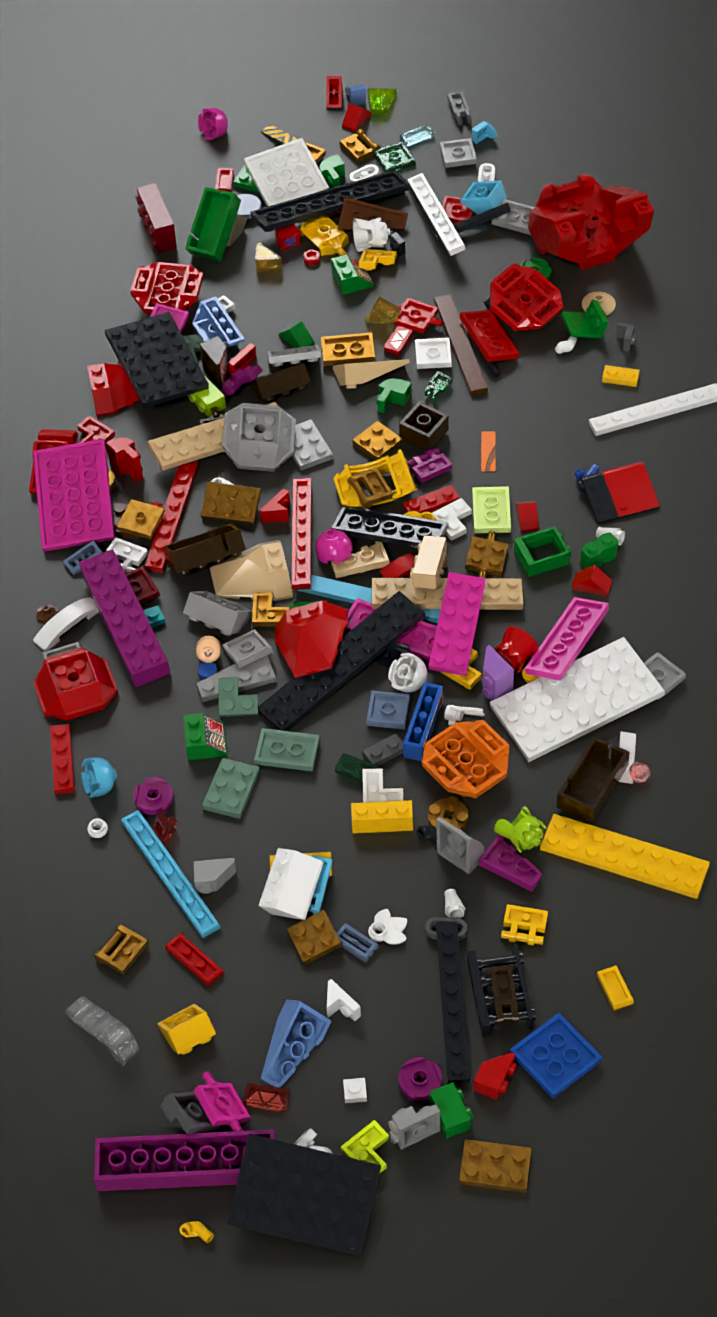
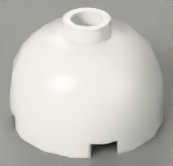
(407, 673)

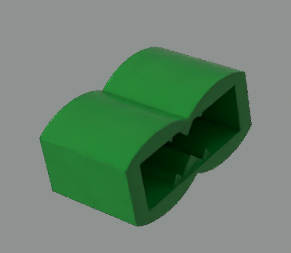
(599, 551)

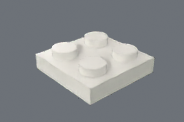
(433, 353)

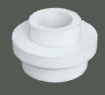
(95, 824)

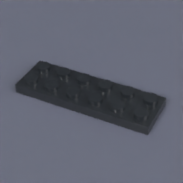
(387, 526)

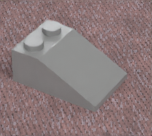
(457, 846)

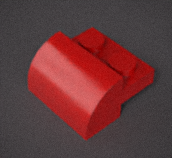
(125, 458)

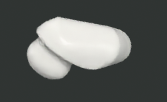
(566, 346)

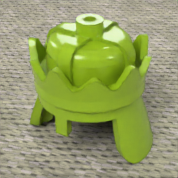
(523, 832)

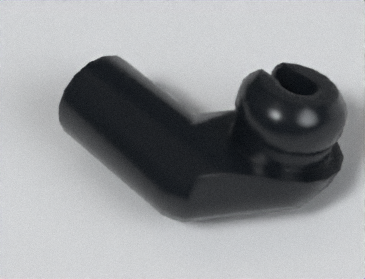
(427, 832)

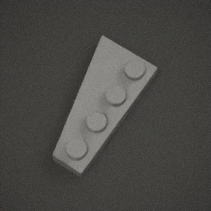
(250, 676)

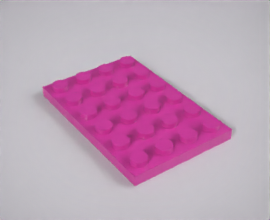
(73, 495)

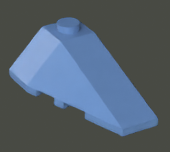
(293, 1038)

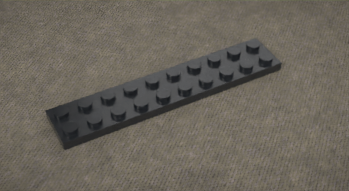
(329, 200)
(355, 652)

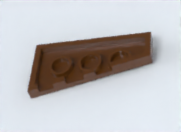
(352, 209)

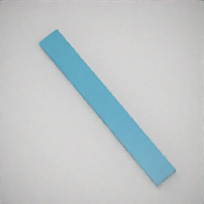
(349, 592)
(170, 874)

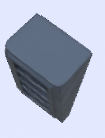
(81, 554)

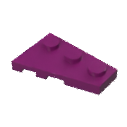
(507, 863)

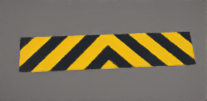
(278, 134)

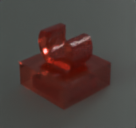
(164, 827)

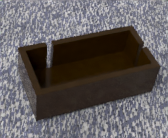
(204, 548)
(592, 780)

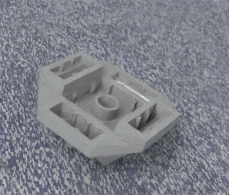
(258, 450)

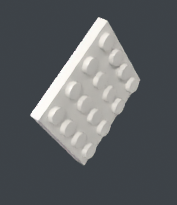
(285, 172)

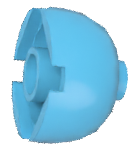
(98, 776)

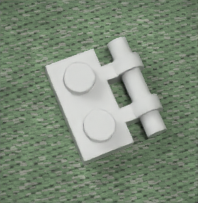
(128, 553)

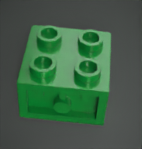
(588, 324)

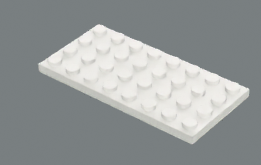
(588, 697)

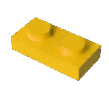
(620, 376)

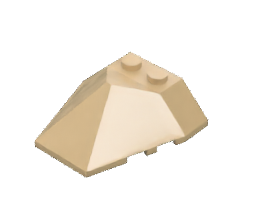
(254, 571)

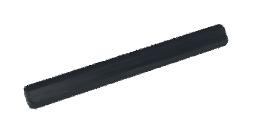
(479, 219)

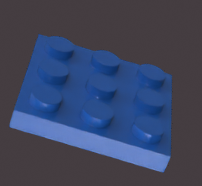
(556, 1055)

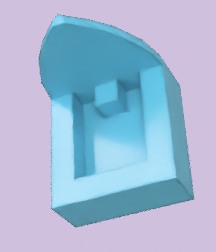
(482, 131)

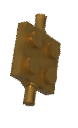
(486, 556)

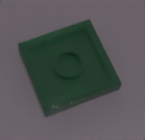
(394, 157)

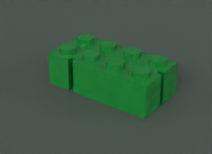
(213, 224)

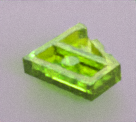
(380, 99)

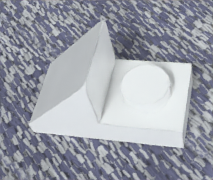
(339, 999)

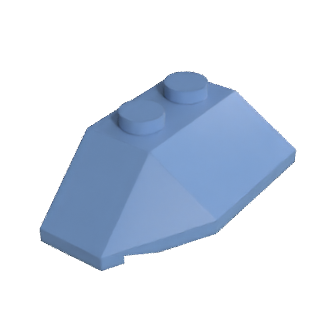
(214, 321)

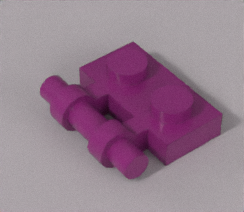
(431, 468)

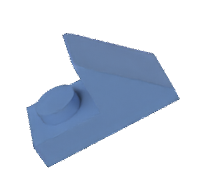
(357, 94)

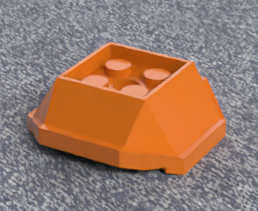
(472, 743)

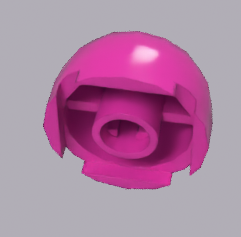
(212, 123)
(333, 546)

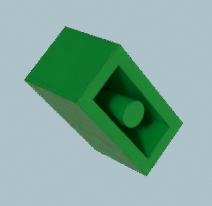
(453, 1114)

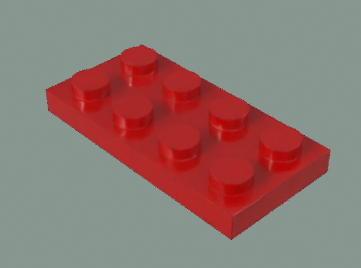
(489, 335)

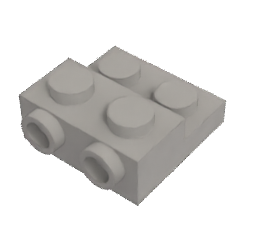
(413, 1127)

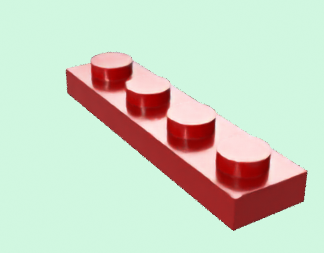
(62, 759)

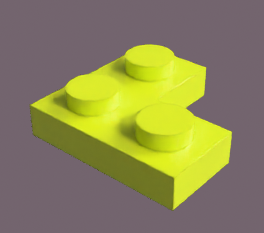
(364, 1144)

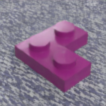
(239, 377)

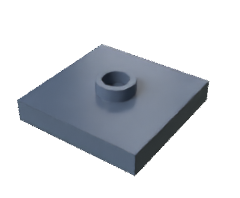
(388, 710)

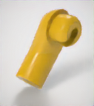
(195, 1229)

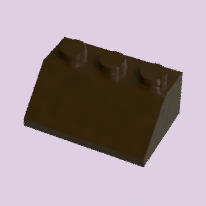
(280, 382)

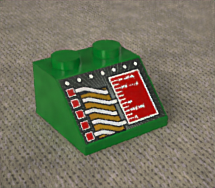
(349, 275)
(204, 737)

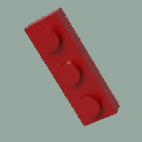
(432, 501)

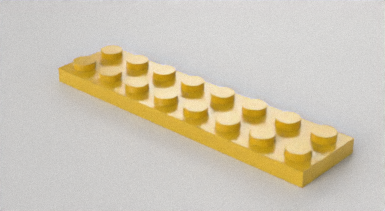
(625, 856)

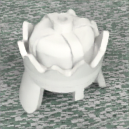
(369, 233)

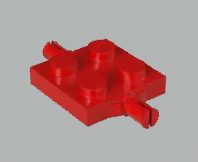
(417, 315)

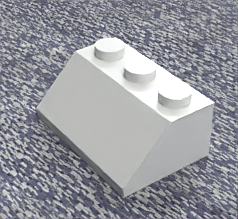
(291, 884)

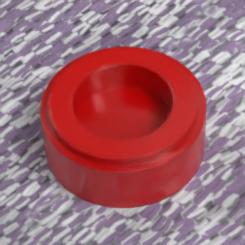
(311, 257)

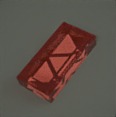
(266, 1097)

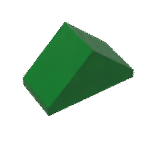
(297, 335)

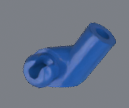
(580, 472)

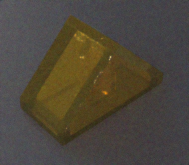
(267, 260)
(383, 312)

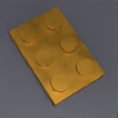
(347, 349)
(231, 503)
(495, 1166)

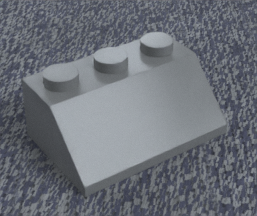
(216, 612)

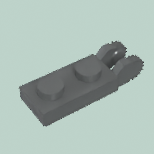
(459, 107)

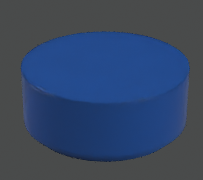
(206, 670)

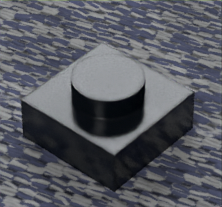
(397, 244)

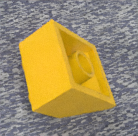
(187, 1029)

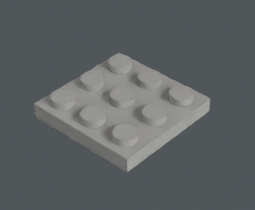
(294, 355)

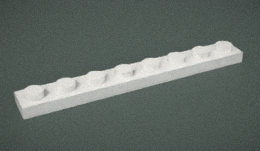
(436, 214)
(653, 410)

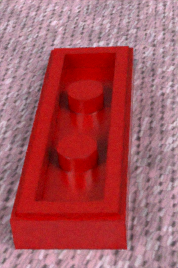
(194, 959)

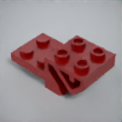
(48, 439)

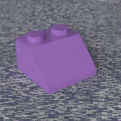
(497, 675)

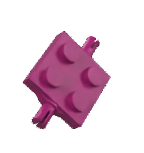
(221, 1103)

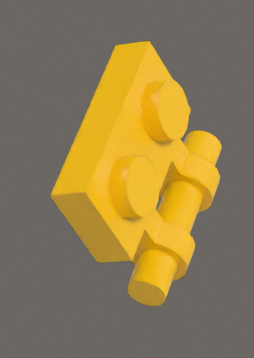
(526, 919)

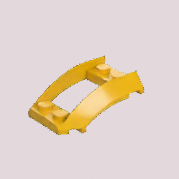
(396, 465)

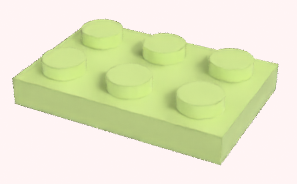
(491, 509)

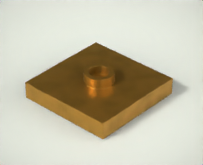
(141, 519)

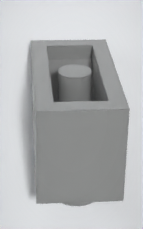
(213, 874)

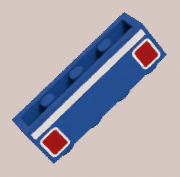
(423, 721)

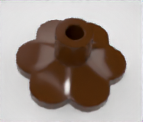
(46, 613)

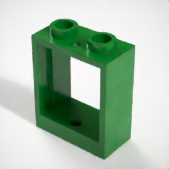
(538, 539)

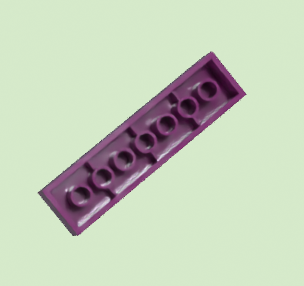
(124, 618)
(171, 1160)

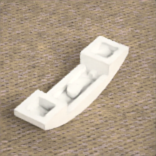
(63, 621)

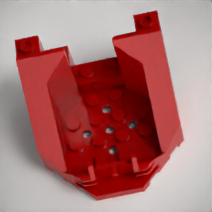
(620, 212)

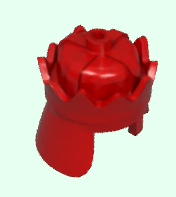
(516, 647)

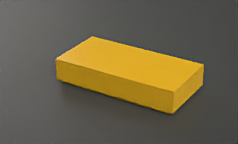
(615, 987)

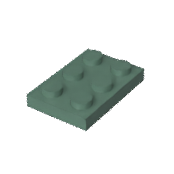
(287, 749)
(231, 788)

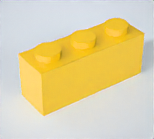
(382, 816)

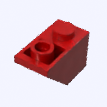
(493, 1075)

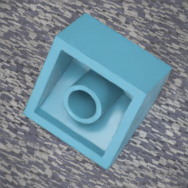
(484, 196)

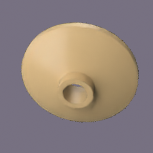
(606, 301)

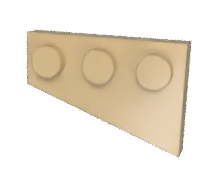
(364, 560)

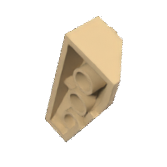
(360, 373)

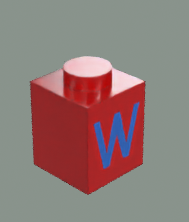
(288, 237)

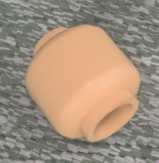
(208, 649)

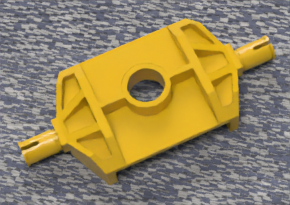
(329, 241)

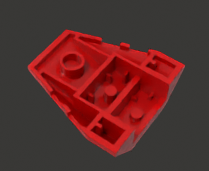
(110, 388)
(311, 636)

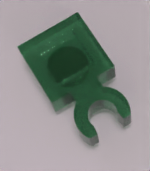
(437, 383)

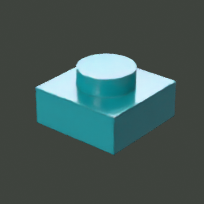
(154, 616)

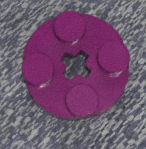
(157, 805)
(408, 1074)

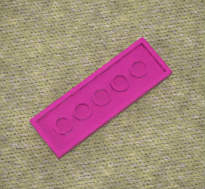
(457, 624)
(419, 637)
(567, 638)

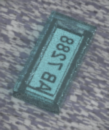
(417, 136)

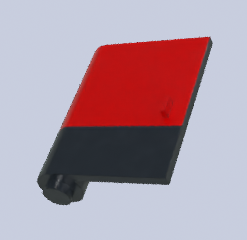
(619, 492)

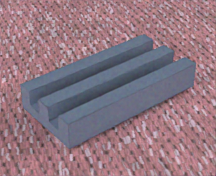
(361, 955)

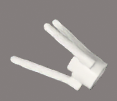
(456, 713)

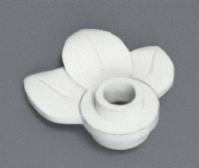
(389, 926)

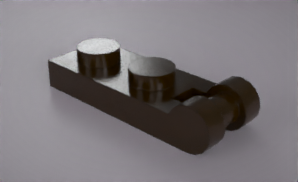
(504, 994)

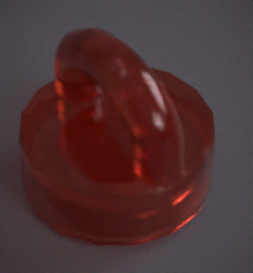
(639, 771)

